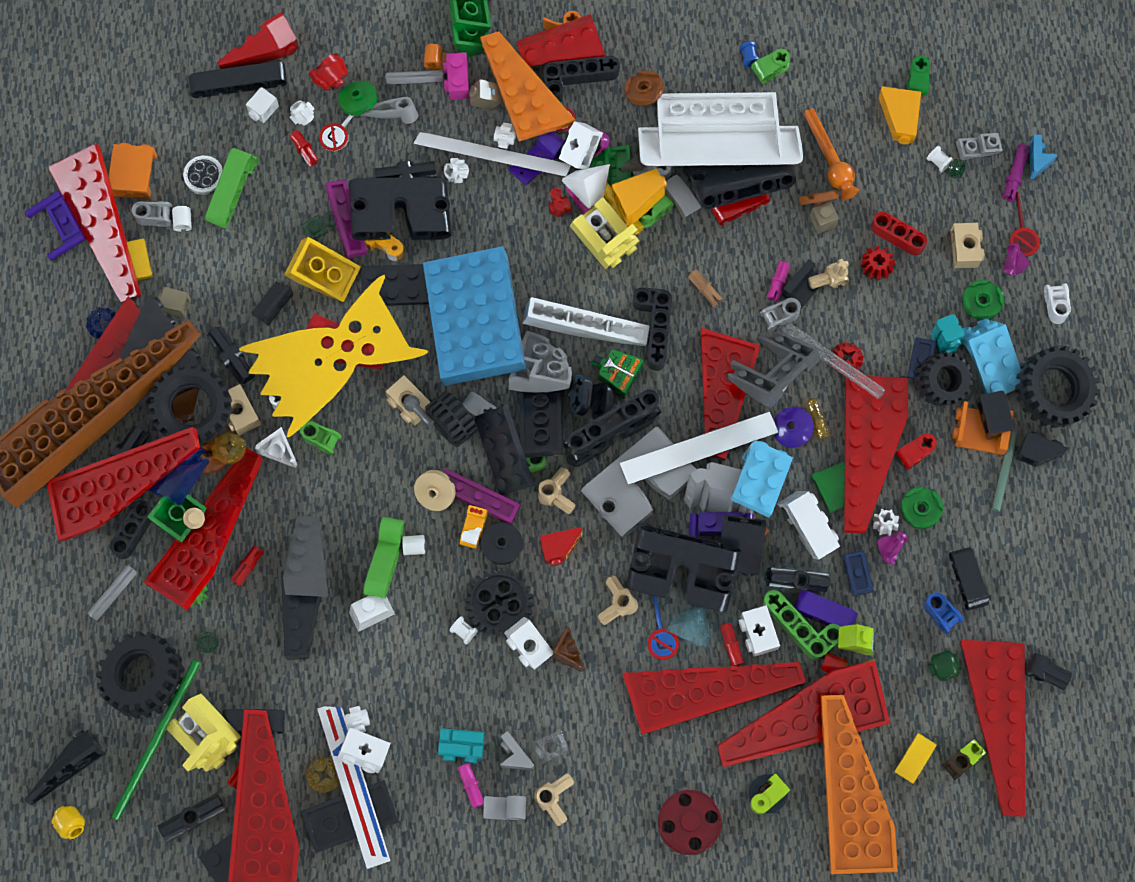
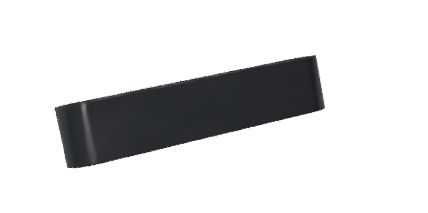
(237, 79)

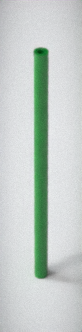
(156, 739)

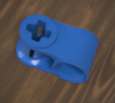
(943, 613)

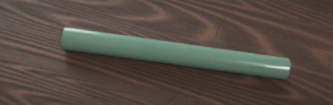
(1004, 473)

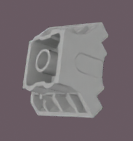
(713, 489)

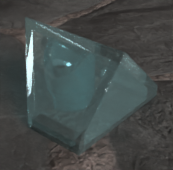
(692, 626)

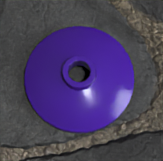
(800, 433)

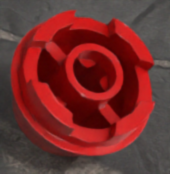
(329, 72)

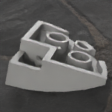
(545, 367)

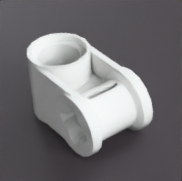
(1057, 299)

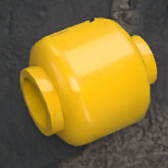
(68, 822)

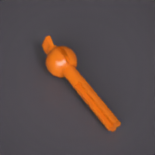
(840, 173)

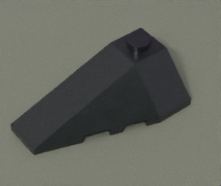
(73, 759)

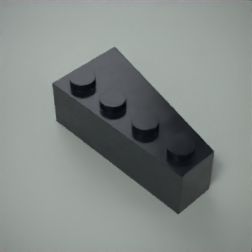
(298, 623)

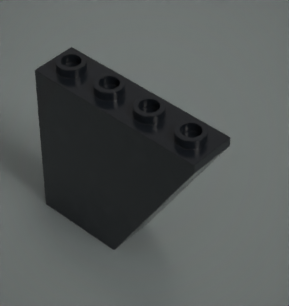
(152, 325)

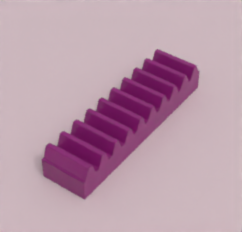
(339, 202)
(482, 497)

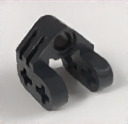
(585, 394)

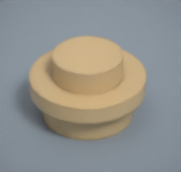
(193, 518)

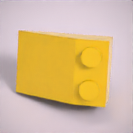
(322, 269)

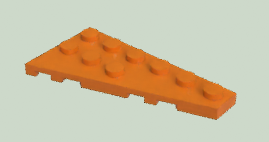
(526, 98)

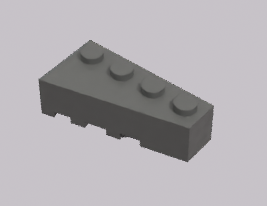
(305, 562)

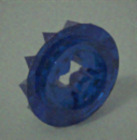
(95, 329)

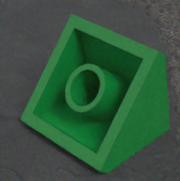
(169, 516)

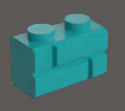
(947, 334)
(461, 744)

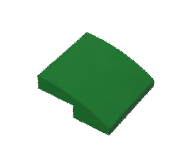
(616, 158)
(831, 486)

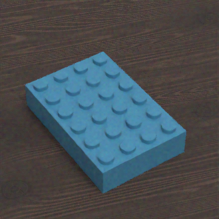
(474, 316)

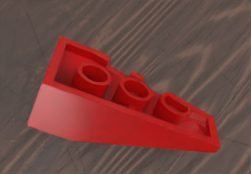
(270, 43)

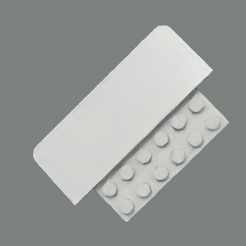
(719, 131)

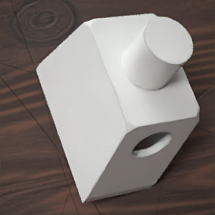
(370, 611)

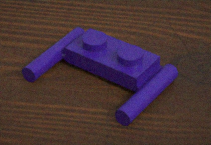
(62, 219)
(710, 522)

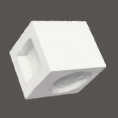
(262, 105)

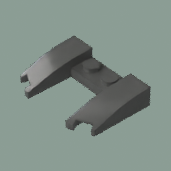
(768, 389)

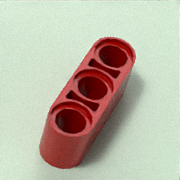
(735, 210)
(903, 242)

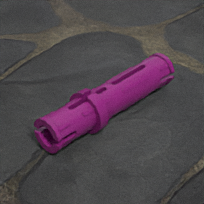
(1014, 180)

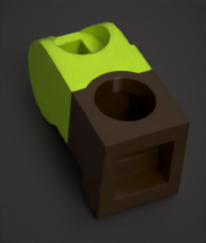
(964, 759)

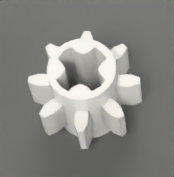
(301, 112)
(505, 135)
(456, 170)
(885, 522)
(357, 719)

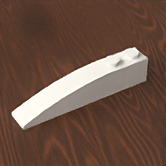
(583, 323)

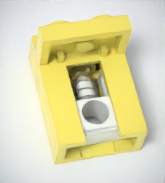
(622, 243)
(205, 739)

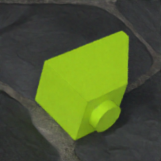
(856, 639)

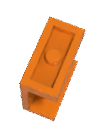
(131, 170)
(971, 434)

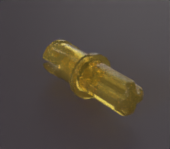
(818, 419)

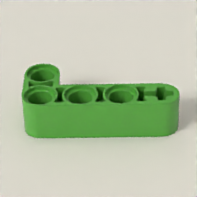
(230, 187)
(384, 558)
(799, 622)

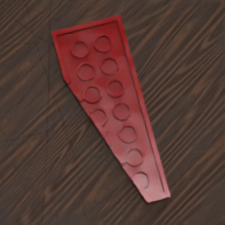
(870, 442)
(99, 491)
(192, 562)
(799, 718)
(263, 826)

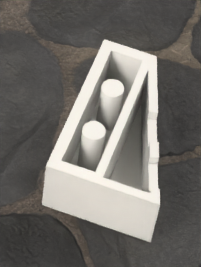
(810, 523)

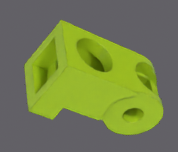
(763, 802)

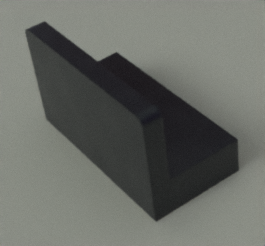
(798, 285)
(272, 303)
(994, 414)

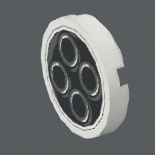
(202, 174)

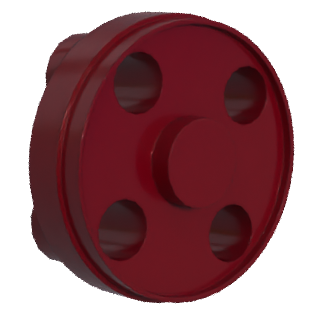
(689, 822)

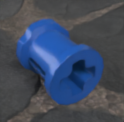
(749, 53)

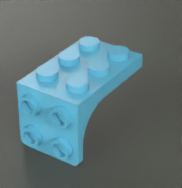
(992, 355)
(761, 477)

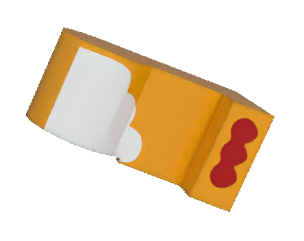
(392, 247)
(473, 526)

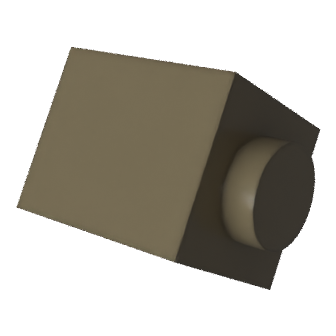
(484, 95)
(824, 217)
(174, 302)

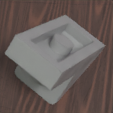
(519, 759)

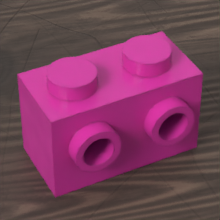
(458, 76)

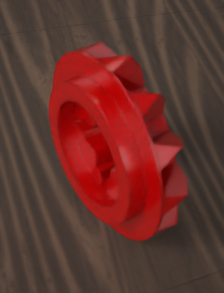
(847, 348)

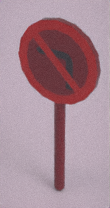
(1024, 237)

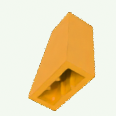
(901, 112)
(638, 194)

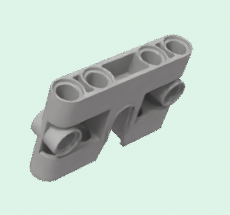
(628, 500)

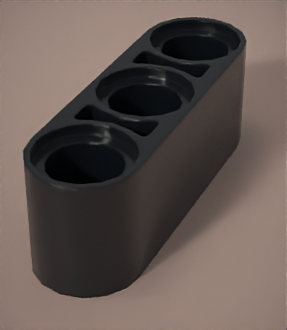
(131, 540)
(969, 577)
(235, 719)

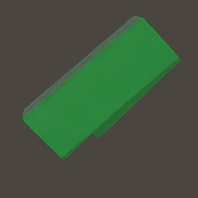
(469, 23)

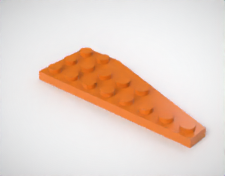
(857, 815)

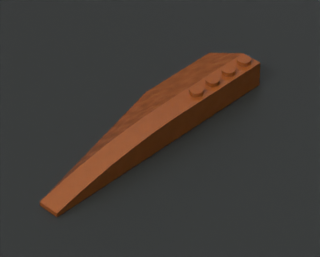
(75, 419)

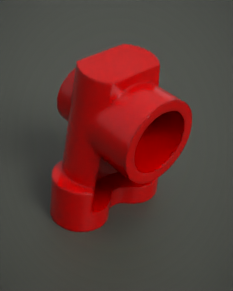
(559, 204)

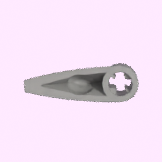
(394, 109)

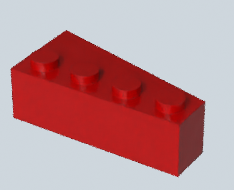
(561, 43)

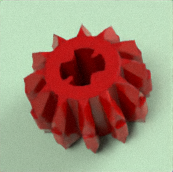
(884, 259)

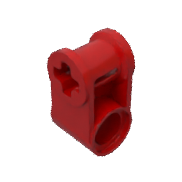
(914, 452)

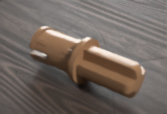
(704, 287)

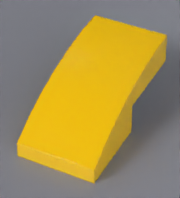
(915, 758)

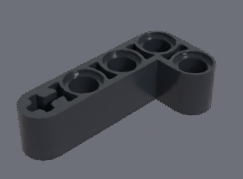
(580, 66)
(656, 330)

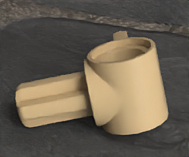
(833, 275)
(554, 485)
(620, 595)
(552, 806)

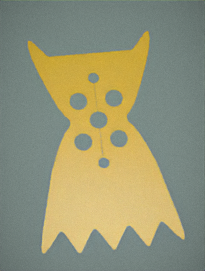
(310, 387)

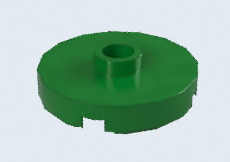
(357, 98)
(989, 292)
(921, 497)

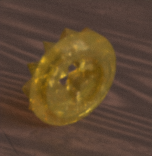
(221, 453)
(313, 778)

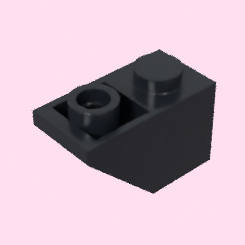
(1039, 450)

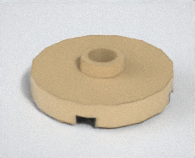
(438, 482)

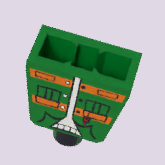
(618, 370)

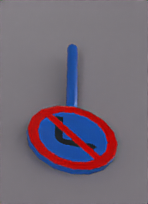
(662, 643)

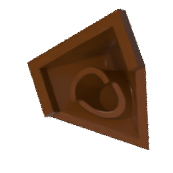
(184, 405)
(567, 652)

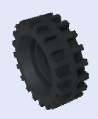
(1079, 376)
(186, 378)
(160, 687)

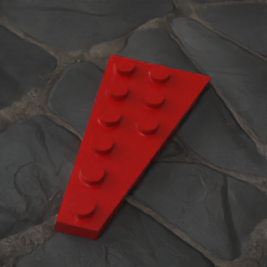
(720, 396)

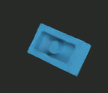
(1038, 159)

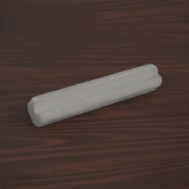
(414, 77)
(112, 593)

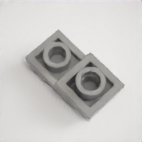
(982, 146)
(681, 196)

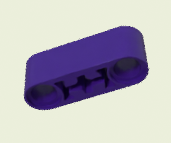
(824, 610)

